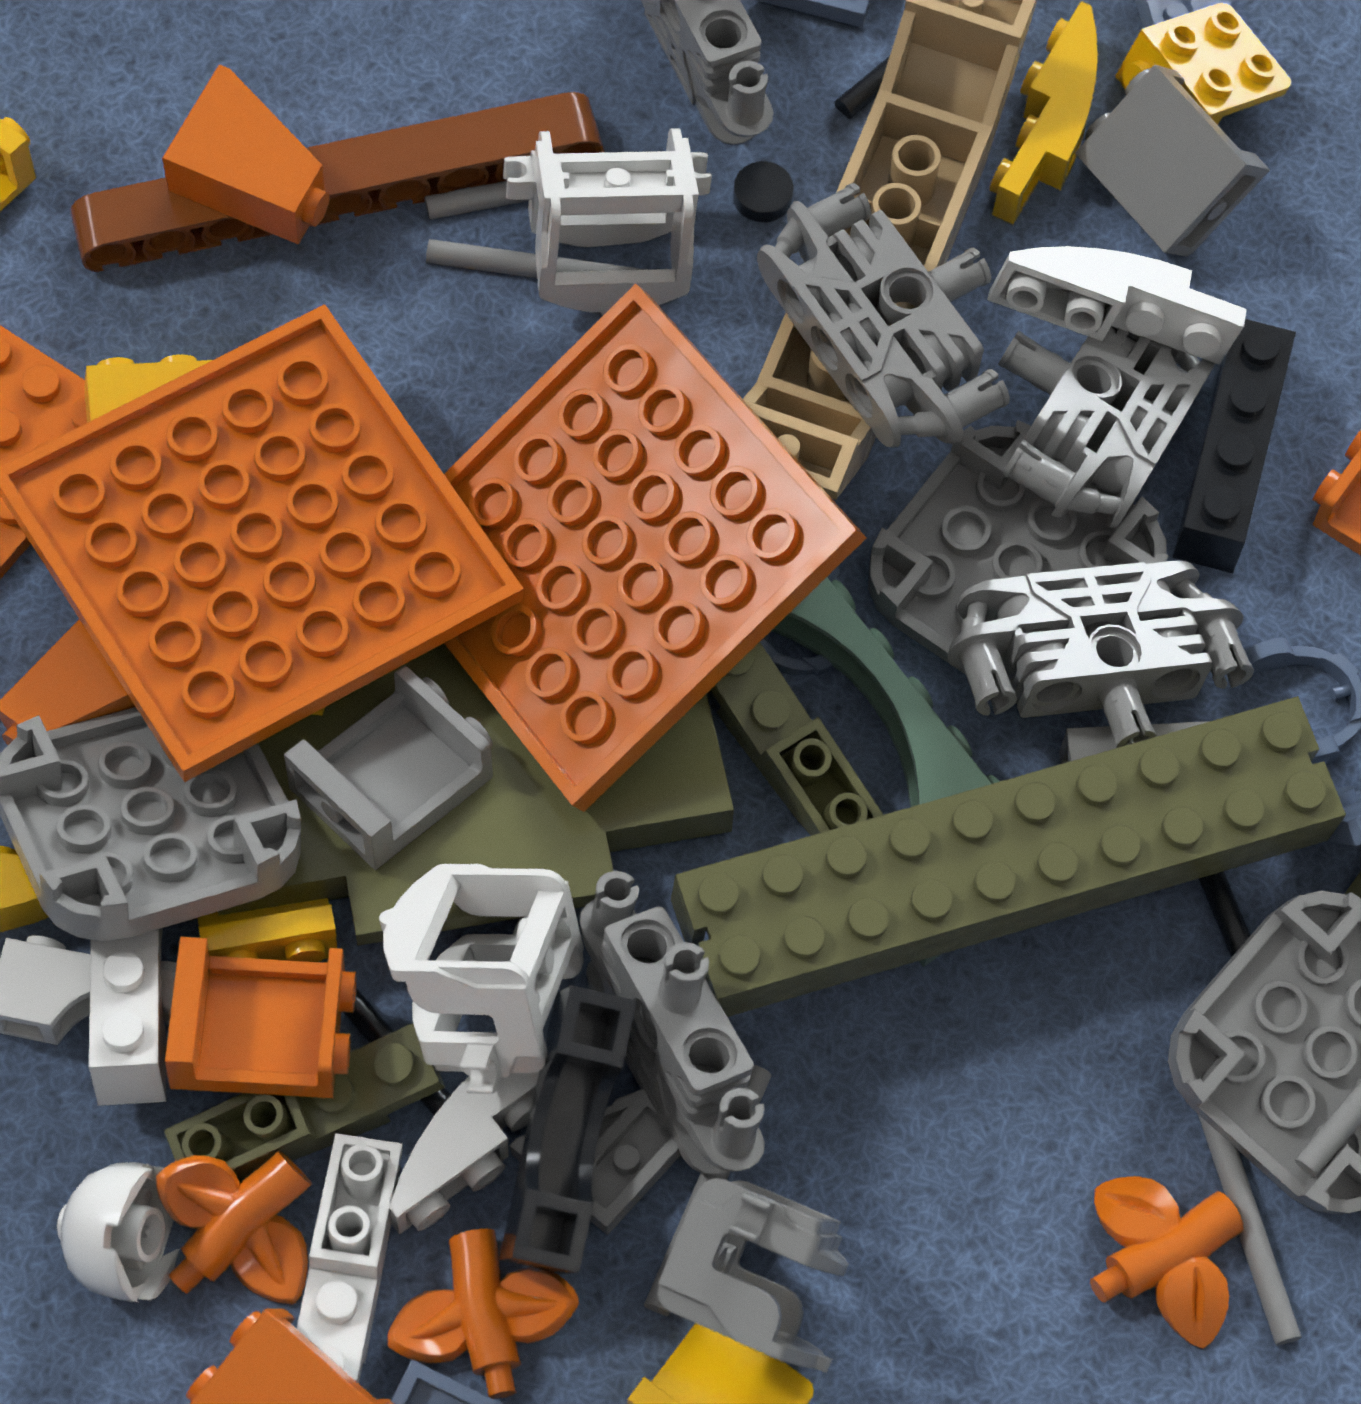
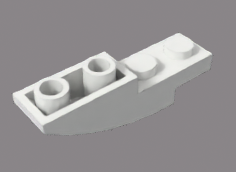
(1108, 288)
(460, 1149)
(350, 1249)

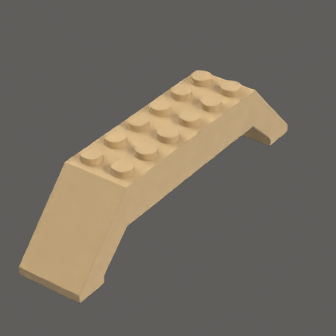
(921, 169)

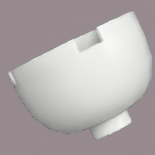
(118, 1233)

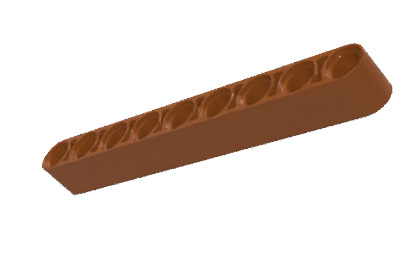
(359, 174)

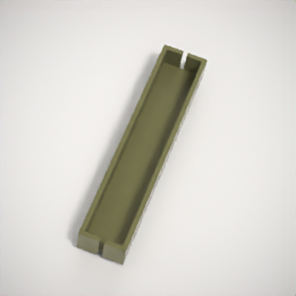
(1007, 856)

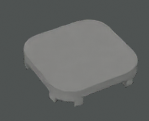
(982, 527)
(127, 843)
(1280, 1046)

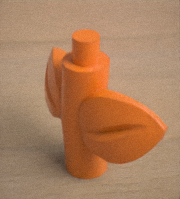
(238, 1224)
(1167, 1253)
(483, 1313)

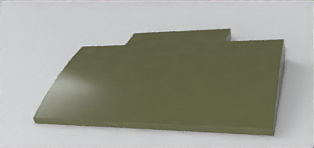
(513, 818)

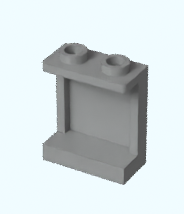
(1169, 162)
(393, 769)

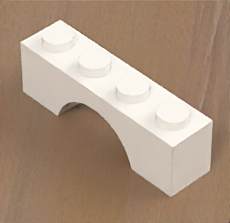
(49, 988)
(127, 1020)

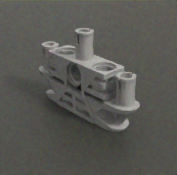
(716, 63)
(867, 343)
(1103, 418)
(1097, 642)
(679, 1033)

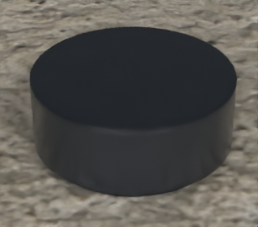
(763, 191)

